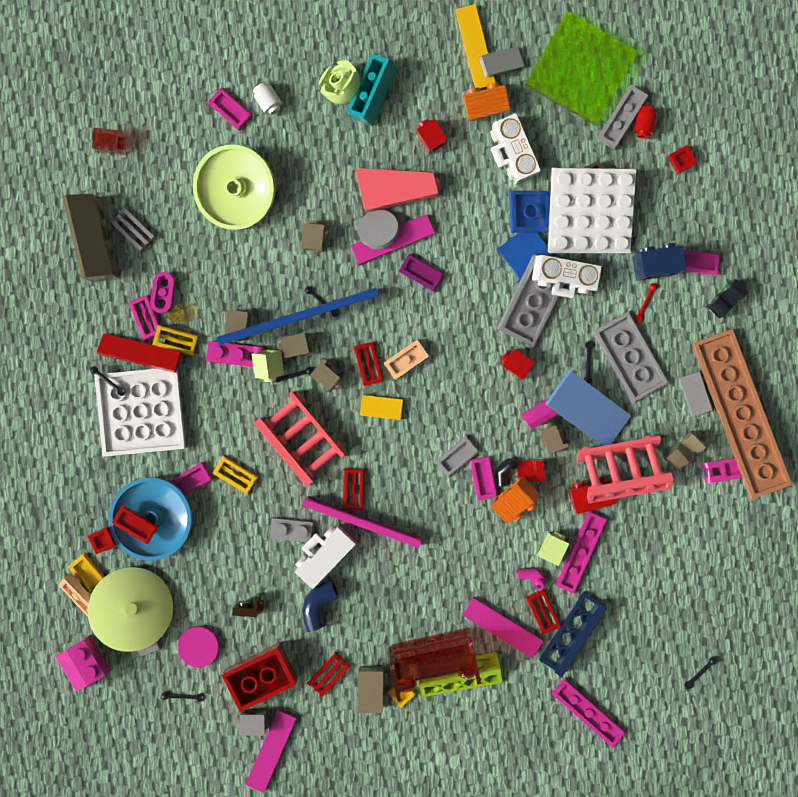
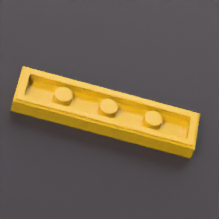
(474, 43)

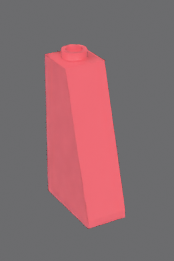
(393, 188)

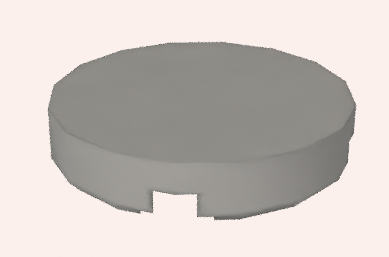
(378, 229)

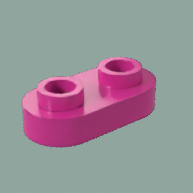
(160, 292)

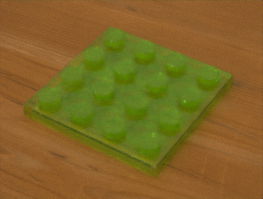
(581, 68)

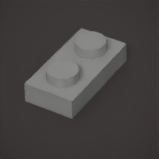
(291, 530)

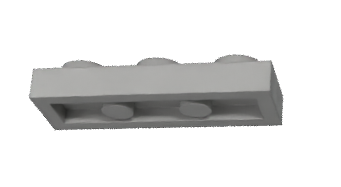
(622, 117)

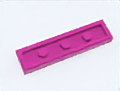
(408, 233)
(581, 552)
(502, 627)
(588, 712)
(271, 750)

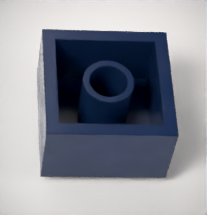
(660, 262)

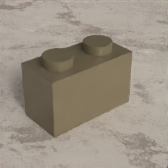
(370, 689)

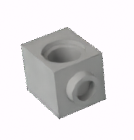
(252, 722)

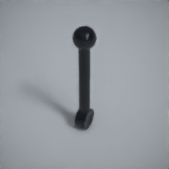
(308, 290)
(589, 345)
(309, 370)
(120, 391)
(689, 684)
(199, 697)

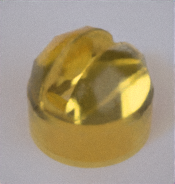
(175, 314)

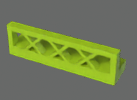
(487, 664)

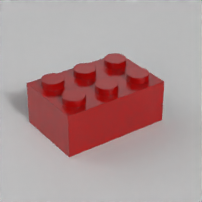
(259, 677)

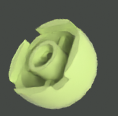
(340, 82)

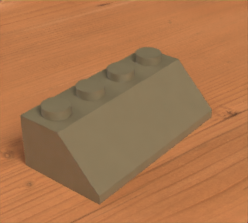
(90, 237)

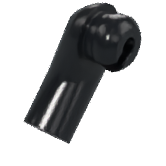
(504, 469)

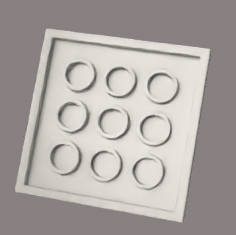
(591, 210)
(145, 417)

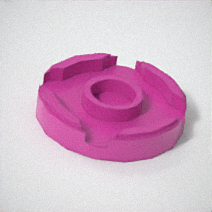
(198, 646)

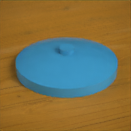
(162, 504)

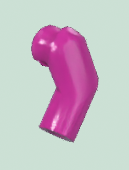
(534, 576)

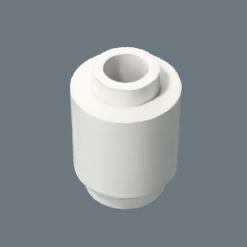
(267, 98)

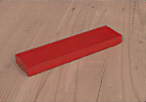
(139, 353)

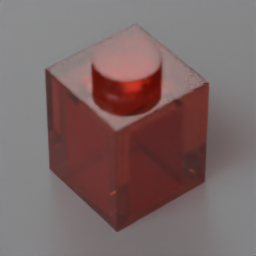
(108, 141)

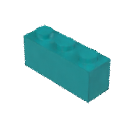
(372, 90)

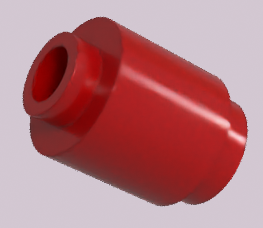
(646, 122)

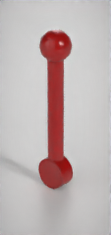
(638, 318)

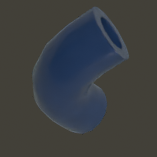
(315, 602)

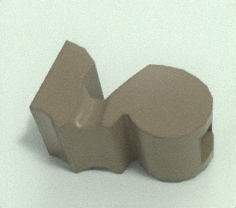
(682, 452)

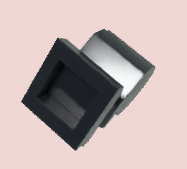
(727, 299)

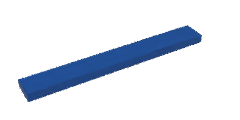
(298, 316)

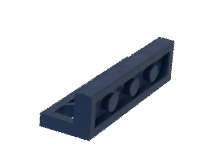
(580, 637)

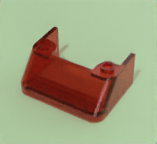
(431, 658)

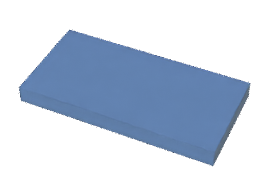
(587, 409)

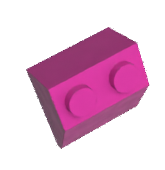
(83, 663)

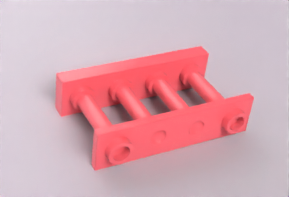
(292, 458)
(620, 488)

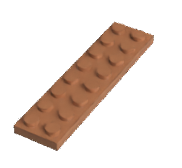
(741, 414)

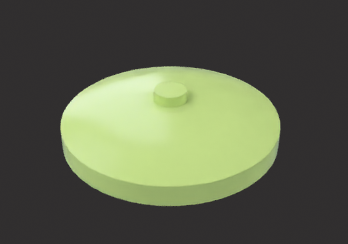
(234, 187)
(130, 609)

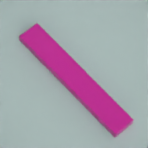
(362, 521)

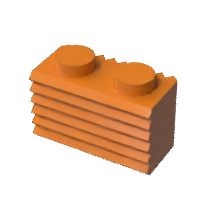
(486, 102)
(515, 500)

